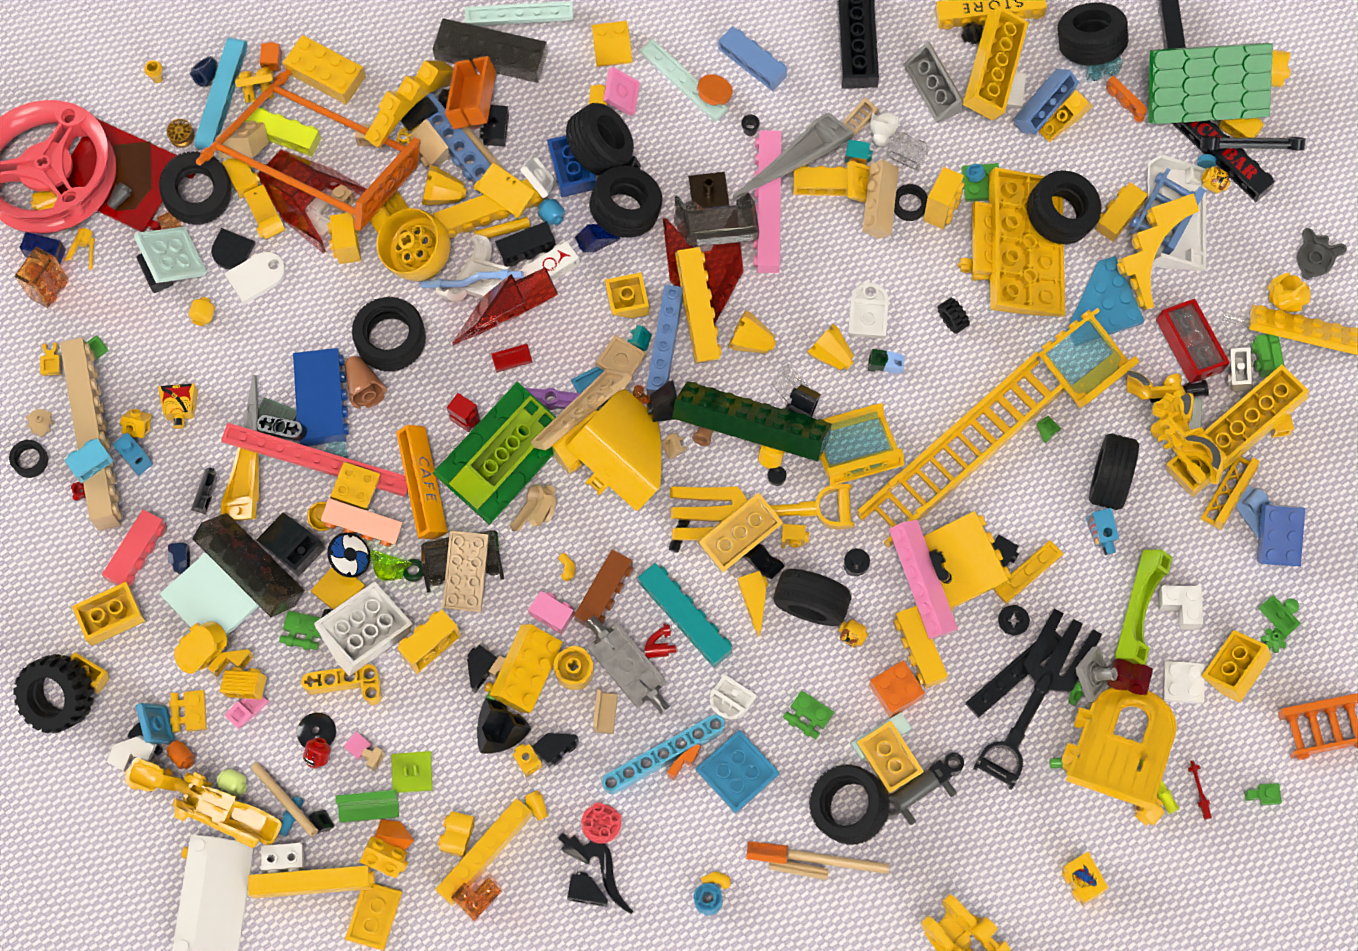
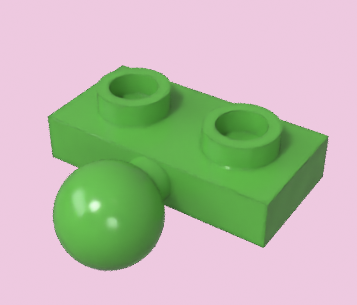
(1281, 614)

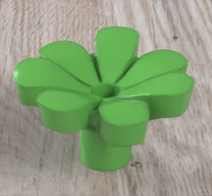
(1274, 639)

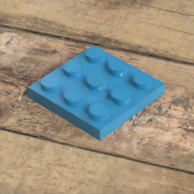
(737, 771)

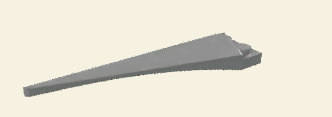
(816, 141)

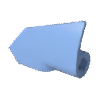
(1250, 507)

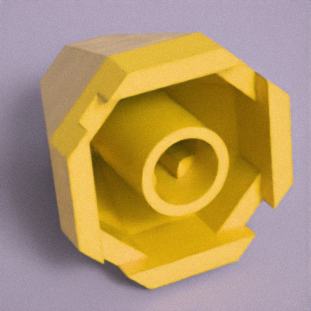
(442, 188)
(752, 335)
(832, 349)

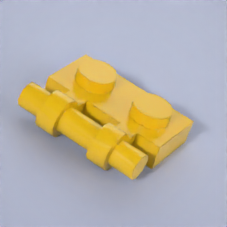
(194, 711)

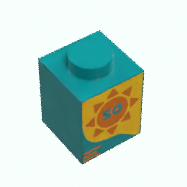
(858, 152)

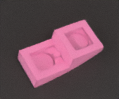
(245, 710)

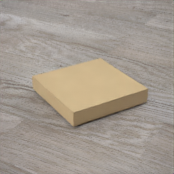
(621, 356)

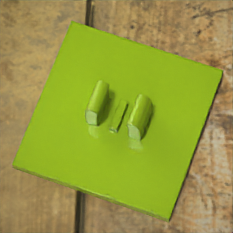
(412, 772)

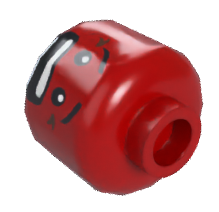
(316, 753)

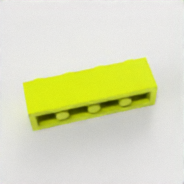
(287, 132)

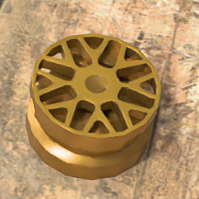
(180, 134)

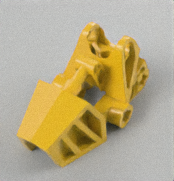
(956, 927)

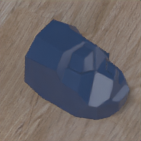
(204, 71)
(179, 556)

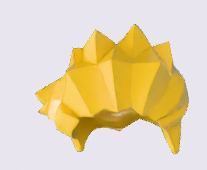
(1289, 293)

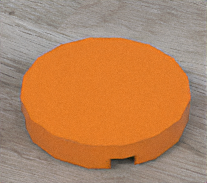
(714, 89)

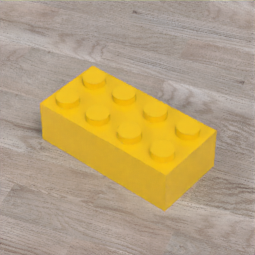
(324, 69)
(740, 532)
(526, 668)

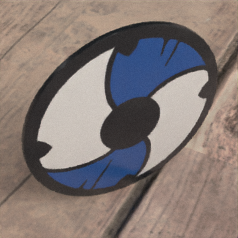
(349, 555)

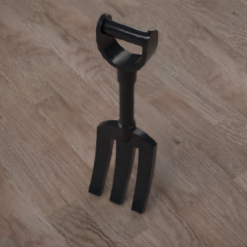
(1046, 680)

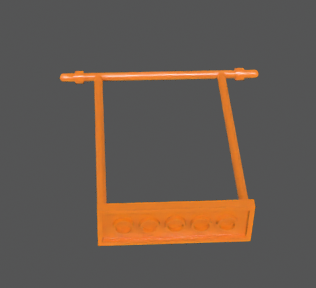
(376, 194)

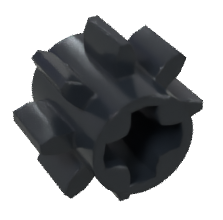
(972, 33)

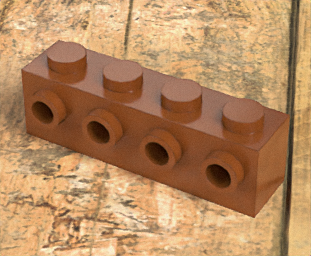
(604, 588)

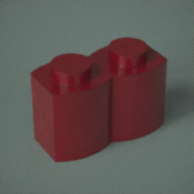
(1131, 677)

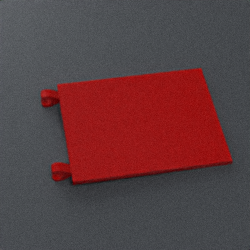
(84, 164)

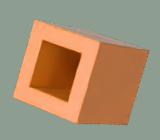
(271, 56)

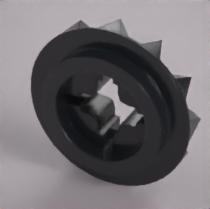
(1020, 614)

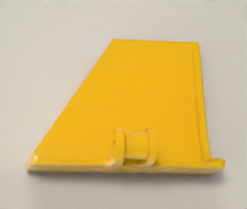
(621, 449)

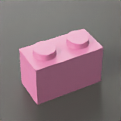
(551, 612)

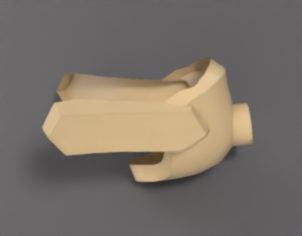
(538, 507)

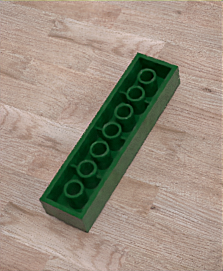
(752, 421)

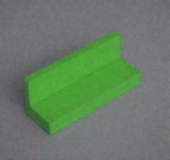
(368, 806)

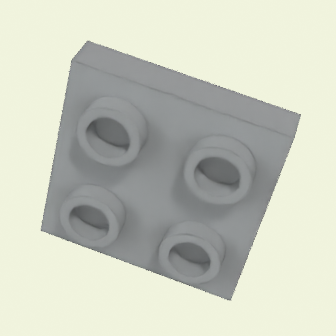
(1094, 674)

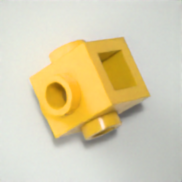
(136, 423)

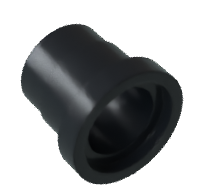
(750, 120)

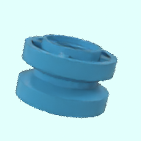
(708, 890)

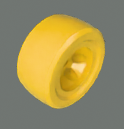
(395, 244)

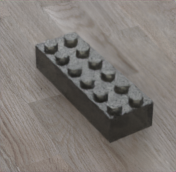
(509, 53)
(248, 564)

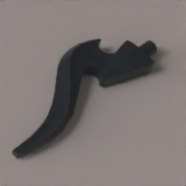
(601, 851)

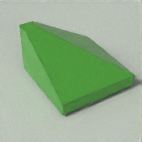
(1047, 428)

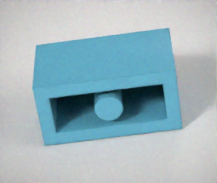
(88, 460)

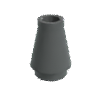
(119, 195)

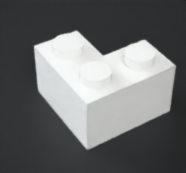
(1186, 601)

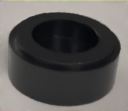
(777, 476)

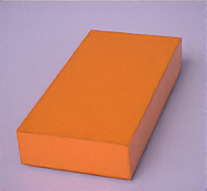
(767, 852)

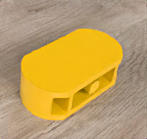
(200, 646)

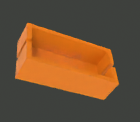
(470, 93)

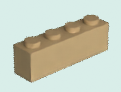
(880, 199)

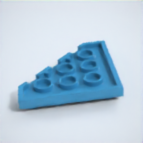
(1113, 298)

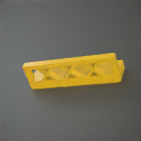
(1236, 493)

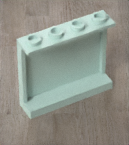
(208, 594)

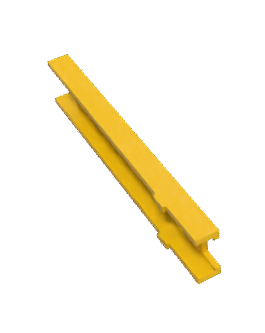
(956, 430)

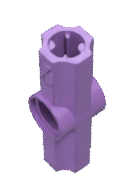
(561, 401)

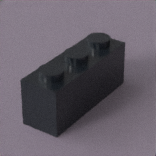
(525, 244)

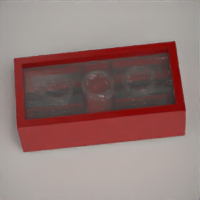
(1192, 341)

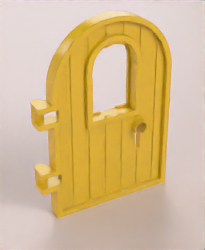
(1111, 761)

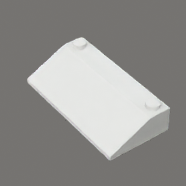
(1191, 248)
(213, 895)

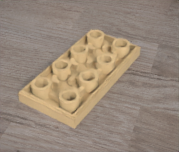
(465, 571)

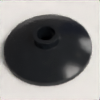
(326, 727)

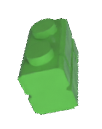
(1267, 353)

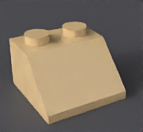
(432, 147)

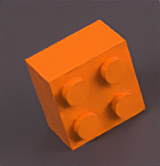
(896, 689)

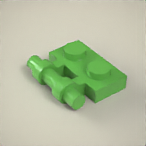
(300, 624)
(811, 710)

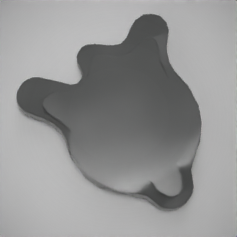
(1316, 255)

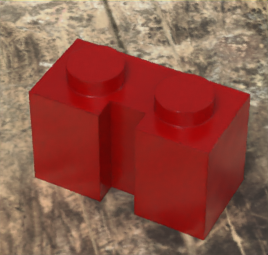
(463, 412)

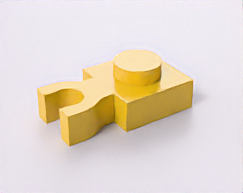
(50, 363)

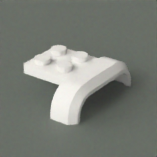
(477, 263)

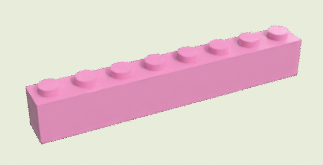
(768, 205)

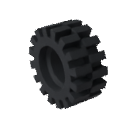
(953, 315)

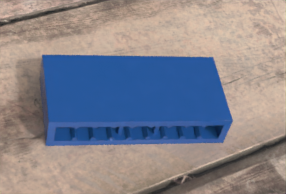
(321, 395)

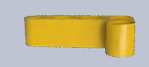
(341, 684)

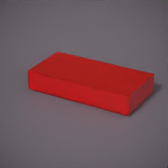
(511, 358)

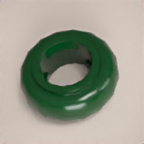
(414, 578)

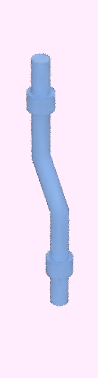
(502, 274)

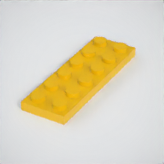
(1304, 329)

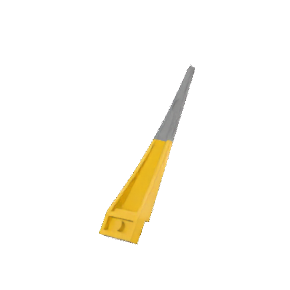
(243, 484)

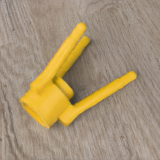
(83, 238)

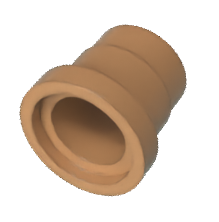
(702, 436)

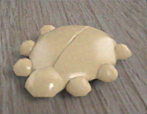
(39, 421)

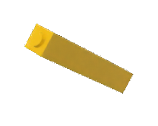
(311, 882)

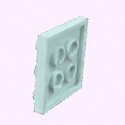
(170, 254)

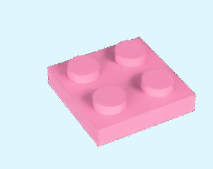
(621, 91)

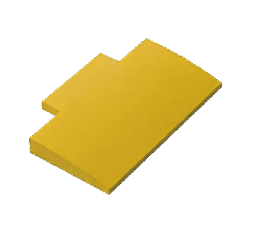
(1021, 263)

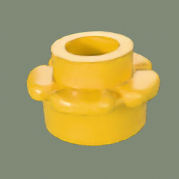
(965, 265)

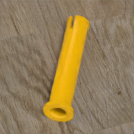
(504, 228)

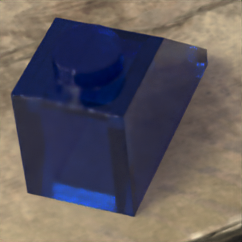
(594, 238)

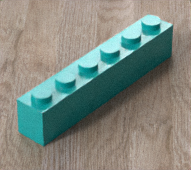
(685, 615)

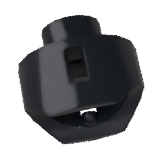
(856, 562)

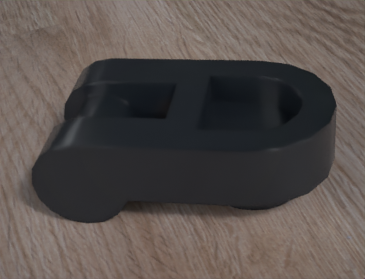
(938, 559)

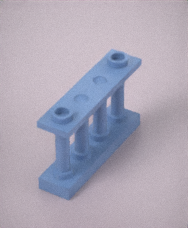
(1169, 241)

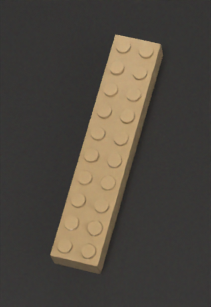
(89, 425)

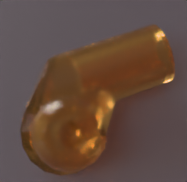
(638, 393)

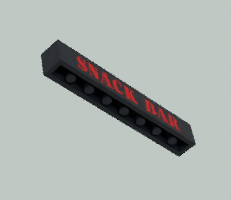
(1234, 161)

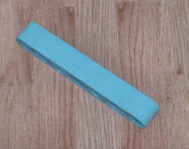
(221, 92)
(657, 762)

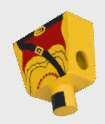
(178, 402)

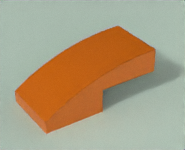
(687, 758)

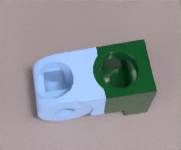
(886, 361)

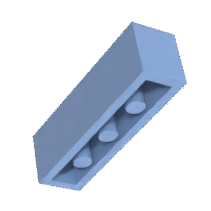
(752, 58)
(1046, 101)

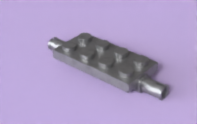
(627, 664)

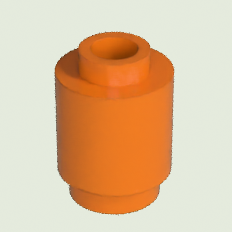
(180, 755)

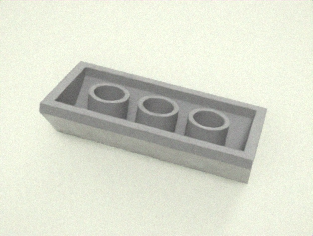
(934, 83)

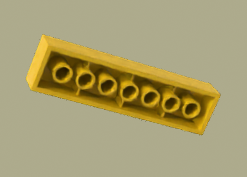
(1246, 423)

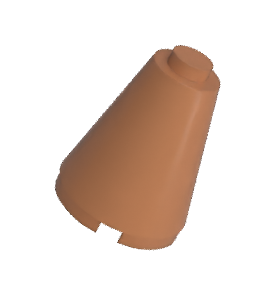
(363, 383)

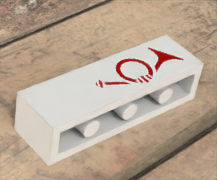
(557, 262)

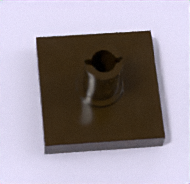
(709, 189)

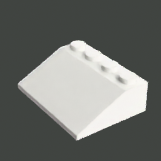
(363, 628)

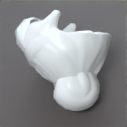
(883, 127)

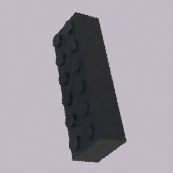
(858, 44)

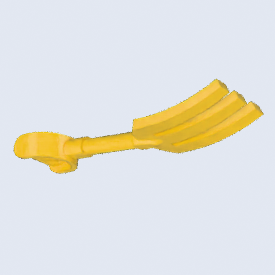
(734, 494)

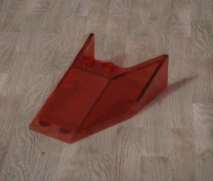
(291, 201)

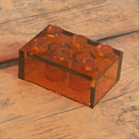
(41, 277)

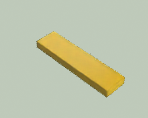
(1029, 571)

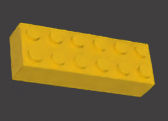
(995, 63)

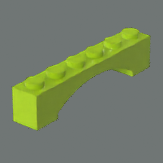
(1152, 568)

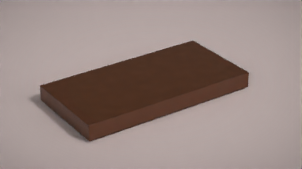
(134, 171)

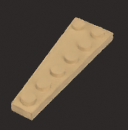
(589, 400)

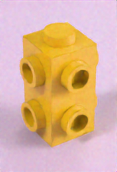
(384, 857)

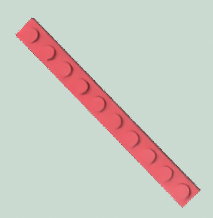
(306, 456)

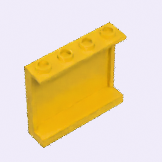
(969, 558)

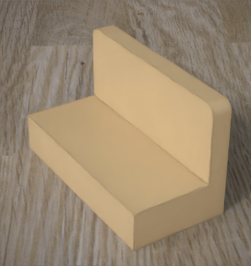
(605, 712)

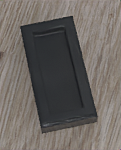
(418, 113)

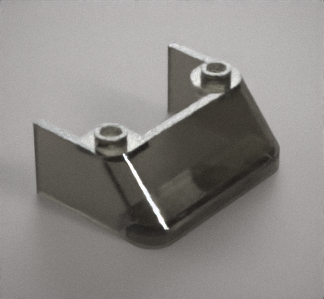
(717, 224)
(435, 554)

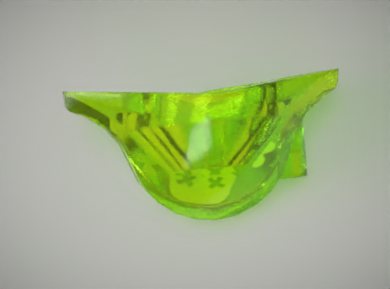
(387, 566)

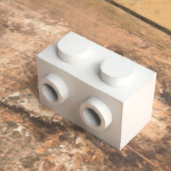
(1241, 369)
(283, 858)

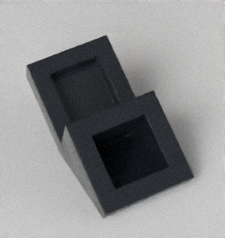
(763, 561)

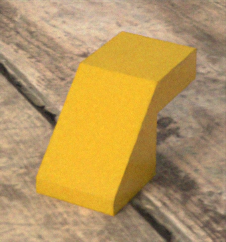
(237, 658)

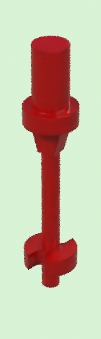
(1204, 803)

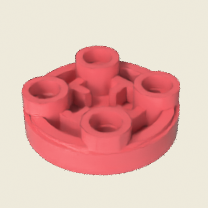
(601, 823)

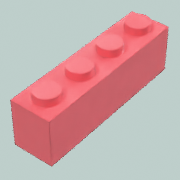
(134, 549)

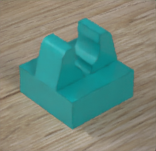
(640, 338)

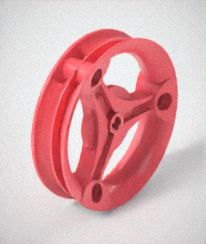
(50, 164)

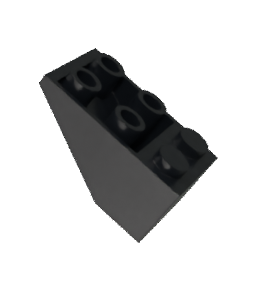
(291, 544)

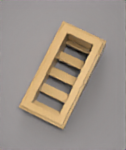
(860, 108)

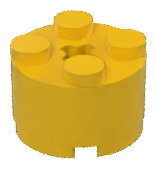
(1280, 67)
(566, 660)

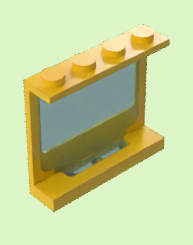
(1085, 359)
(859, 445)

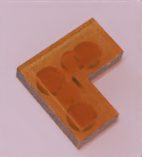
(476, 902)

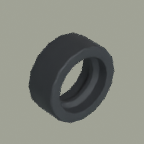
(915, 190)
(36, 469)

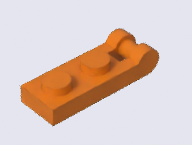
(1126, 98)

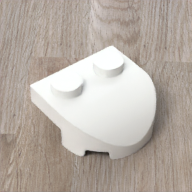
(731, 699)

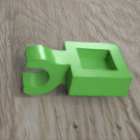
(1267, 794)

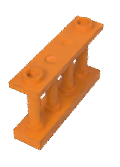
(1311, 710)

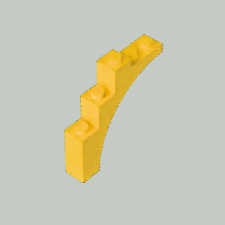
(397, 103)
(1147, 242)

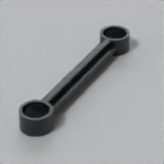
(1215, 143)

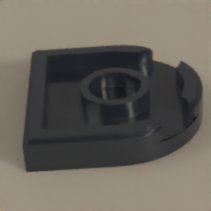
(231, 249)

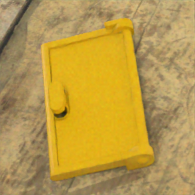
(507, 193)

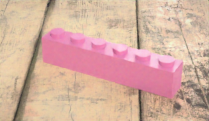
(923, 579)

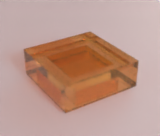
(168, 221)

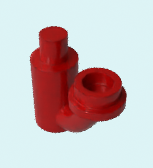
(662, 649)

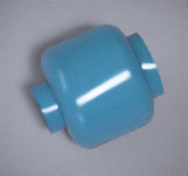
(551, 211)

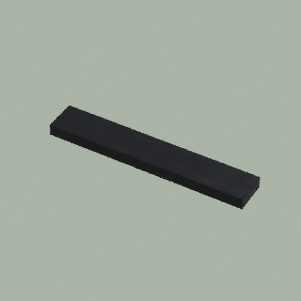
(1006, 680)

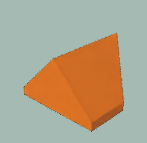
(394, 834)

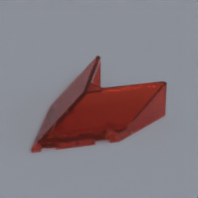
(722, 265)
(508, 302)

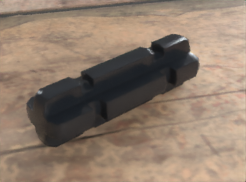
(675, 544)

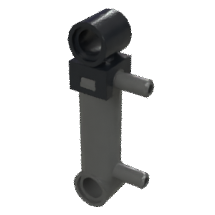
(936, 776)

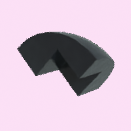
(499, 728)

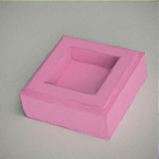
(356, 745)

